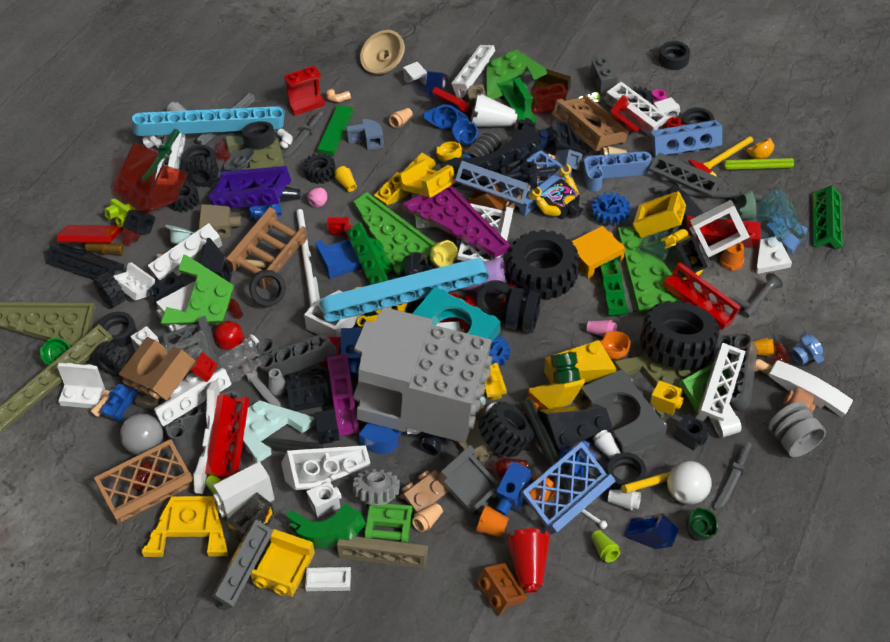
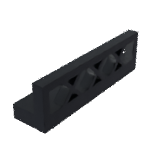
(81, 261)

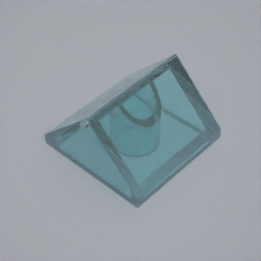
(653, 245)

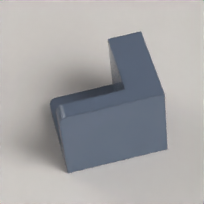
(569, 157)

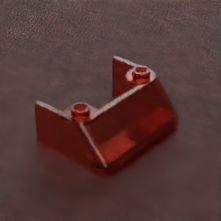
(142, 194)

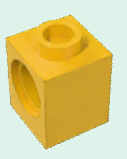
(666, 398)

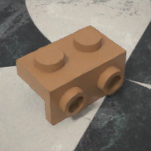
(424, 491)

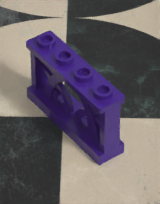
(269, 184)

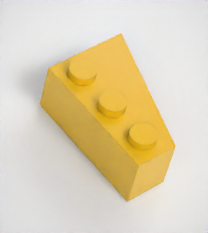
(592, 362)

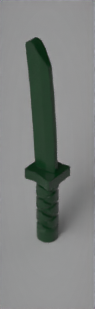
(164, 150)

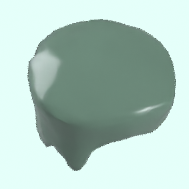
(746, 205)

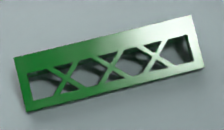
(831, 214)

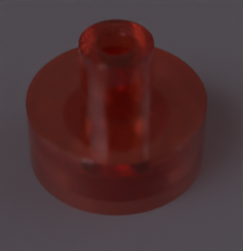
(130, 235)

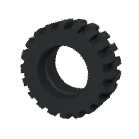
(543, 247)
(679, 335)

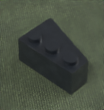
(575, 423)

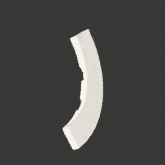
(199, 475)

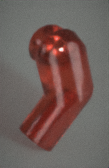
(221, 152)
(782, 354)

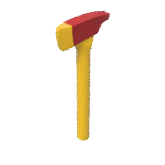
(708, 165)

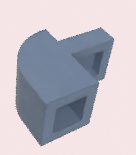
(368, 131)

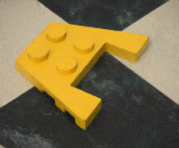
(188, 518)

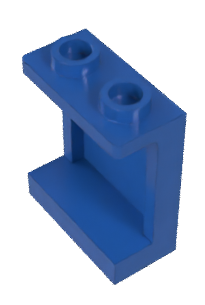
(338, 258)

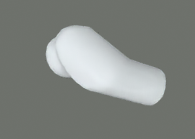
(286, 138)

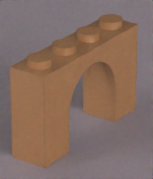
(155, 370)

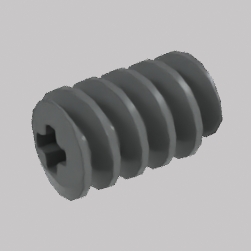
(484, 145)

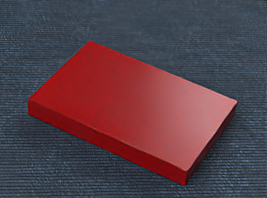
(89, 233)

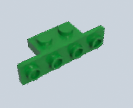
(518, 98)
(370, 254)

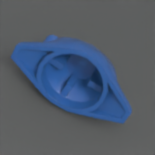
(444, 116)

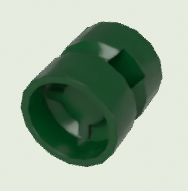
(565, 367)

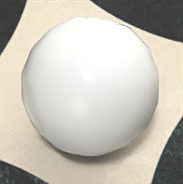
(689, 482)

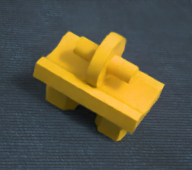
(495, 385)

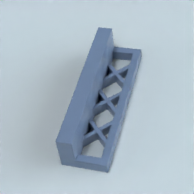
(492, 178)

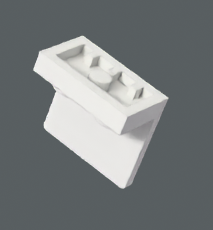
(81, 385)

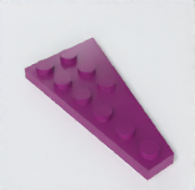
(457, 217)

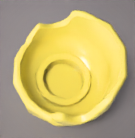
(443, 253)

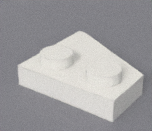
(772, 256)

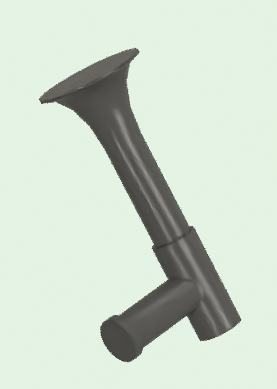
(772, 282)

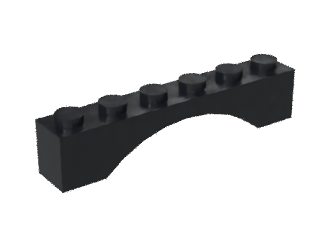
(523, 143)

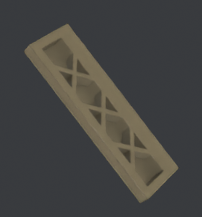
(383, 552)

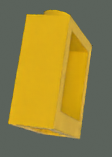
(659, 214)

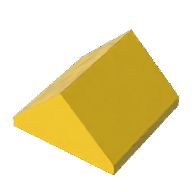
(557, 395)

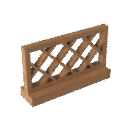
(149, 498)

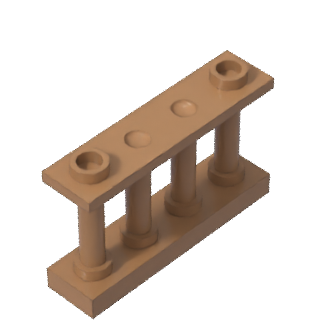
(259, 233)

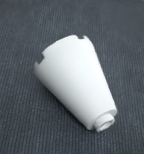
(491, 113)

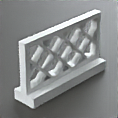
(503, 229)

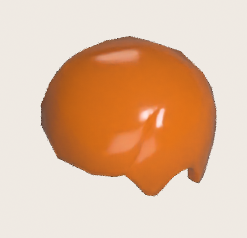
(616, 344)

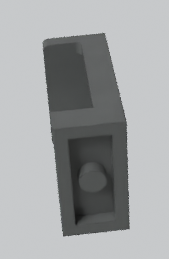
(469, 481)

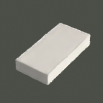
(328, 579)

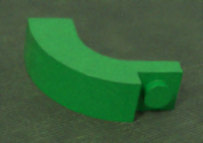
(325, 534)

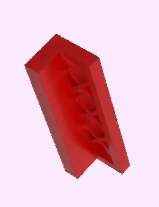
(687, 292)
(223, 436)

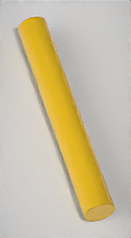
(645, 483)

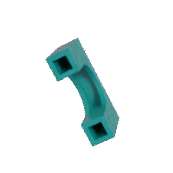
(442, 305)

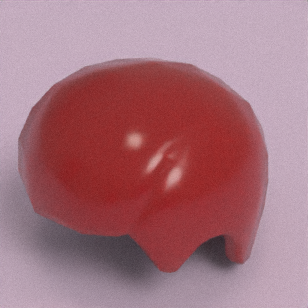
(228, 335)

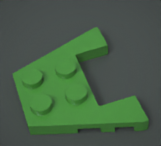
(509, 67)
(209, 296)

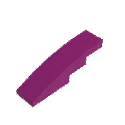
(343, 395)

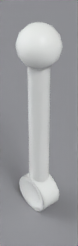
(602, 524)

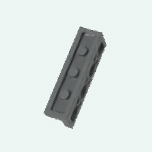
(686, 172)
(242, 564)

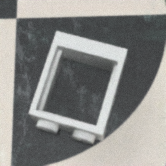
(712, 215)

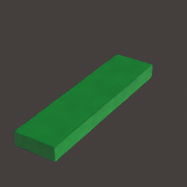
(335, 130)

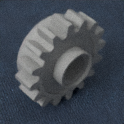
(376, 487)

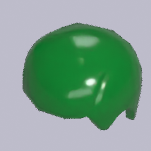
(53, 349)

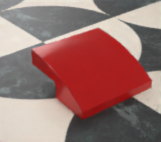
(452, 100)

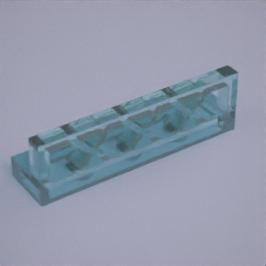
(786, 212)

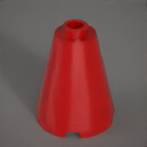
(529, 557)

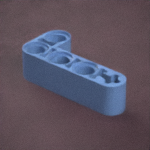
(613, 166)

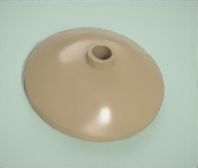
(382, 52)

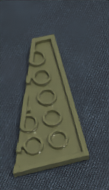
(48, 319)

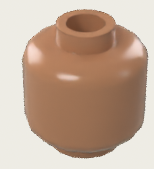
(800, 395)

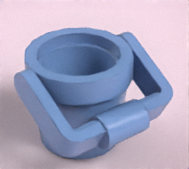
(807, 350)

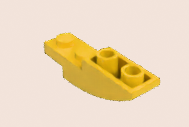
(392, 190)

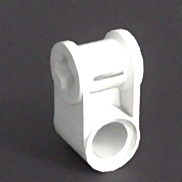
(730, 425)

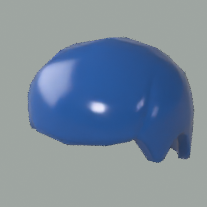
(465, 132)

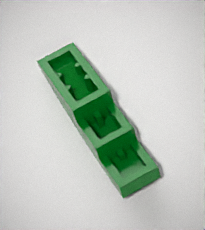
(613, 288)

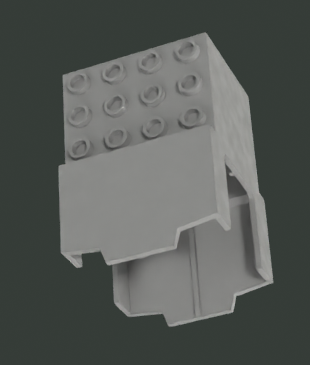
(420, 375)

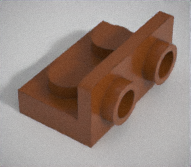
(500, 588)

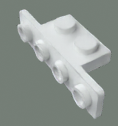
(189, 395)

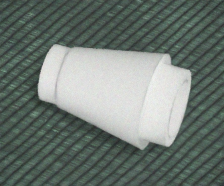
(606, 444)
(627, 500)

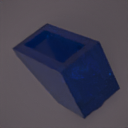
(435, 79)
(653, 531)

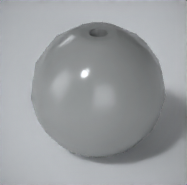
(140, 433)

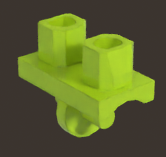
(118, 211)

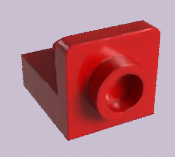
(338, 226)
(204, 367)

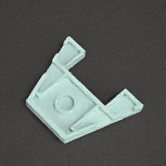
(266, 419)

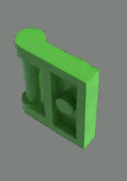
(389, 516)

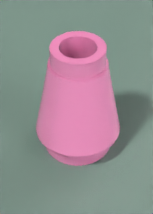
(601, 327)

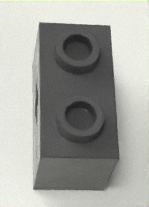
(603, 75)

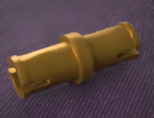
(105, 248)

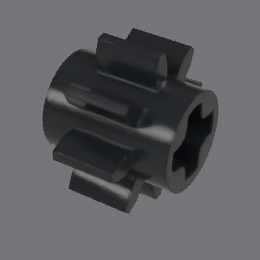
(524, 123)

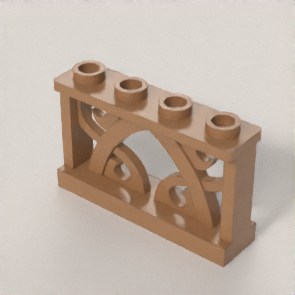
(578, 109)

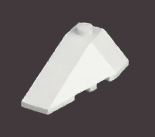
(317, 466)

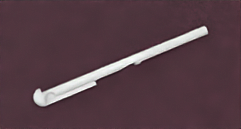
(312, 284)

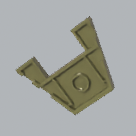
(263, 157)
(654, 372)

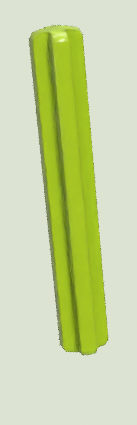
(759, 163)

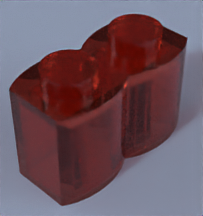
(545, 97)

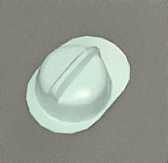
(178, 234)

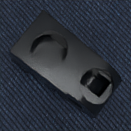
(164, 287)

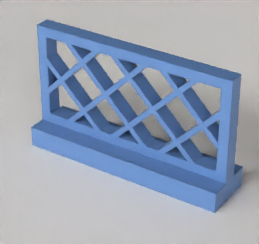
(530, 204)
(576, 504)

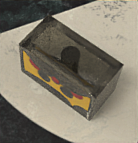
(255, 508)

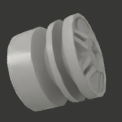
(797, 429)

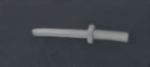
(253, 377)

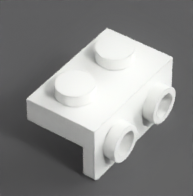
(135, 282)

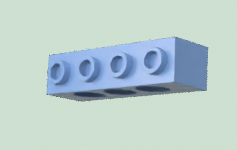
(678, 134)

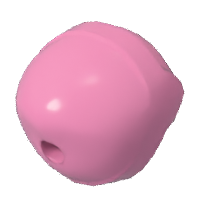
(317, 197)

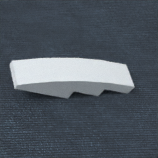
(823, 393)

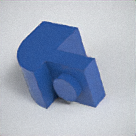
(379, 438)

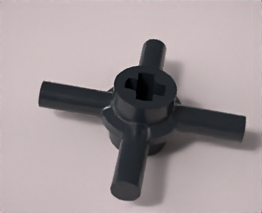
(530, 172)

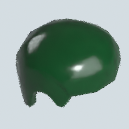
(702, 524)

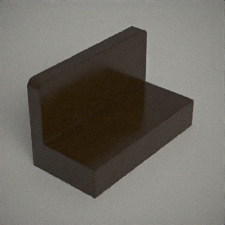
(554, 78)

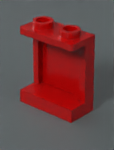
(303, 90)

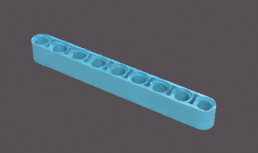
(204, 120)
(403, 289)

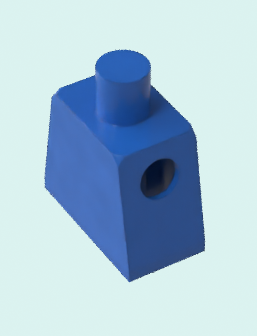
(349, 339)
(509, 490)

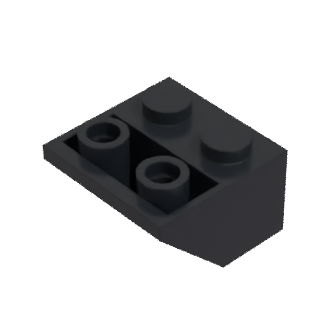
(215, 260)

